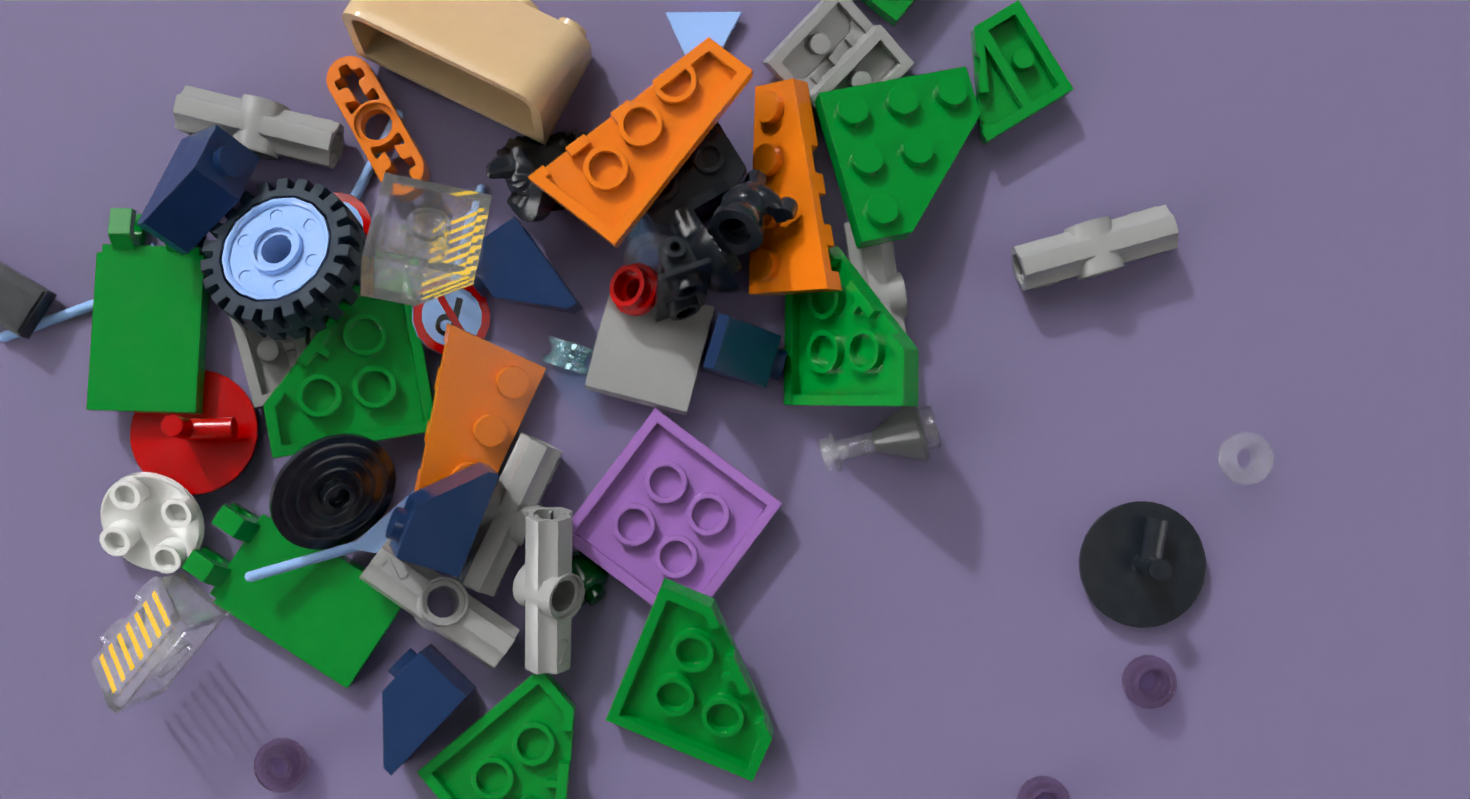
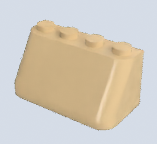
(479, 53)

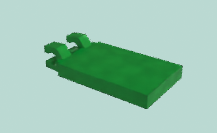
(146, 324)
(310, 611)

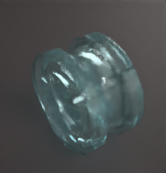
(568, 355)

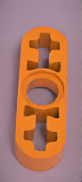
(373, 88)

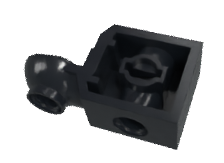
(693, 199)

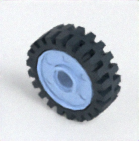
(285, 259)

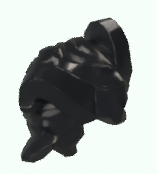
(519, 160)

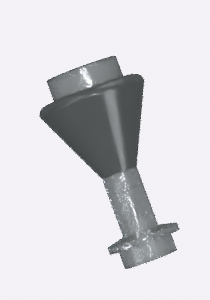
(905, 434)

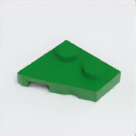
(1012, 72)

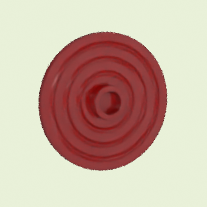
(204, 448)

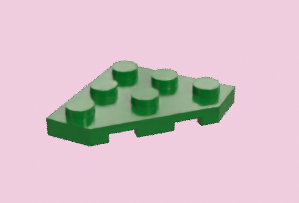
(895, 147)
(847, 347)
(354, 378)
(693, 686)
(512, 750)

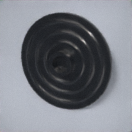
(332, 491)
(1142, 564)

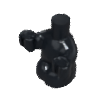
(740, 217)

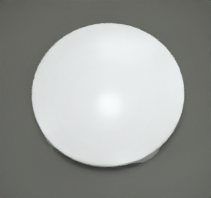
(151, 522)

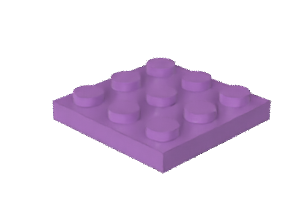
(670, 513)

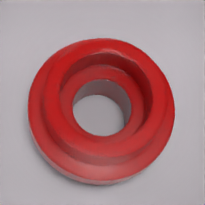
(626, 284)

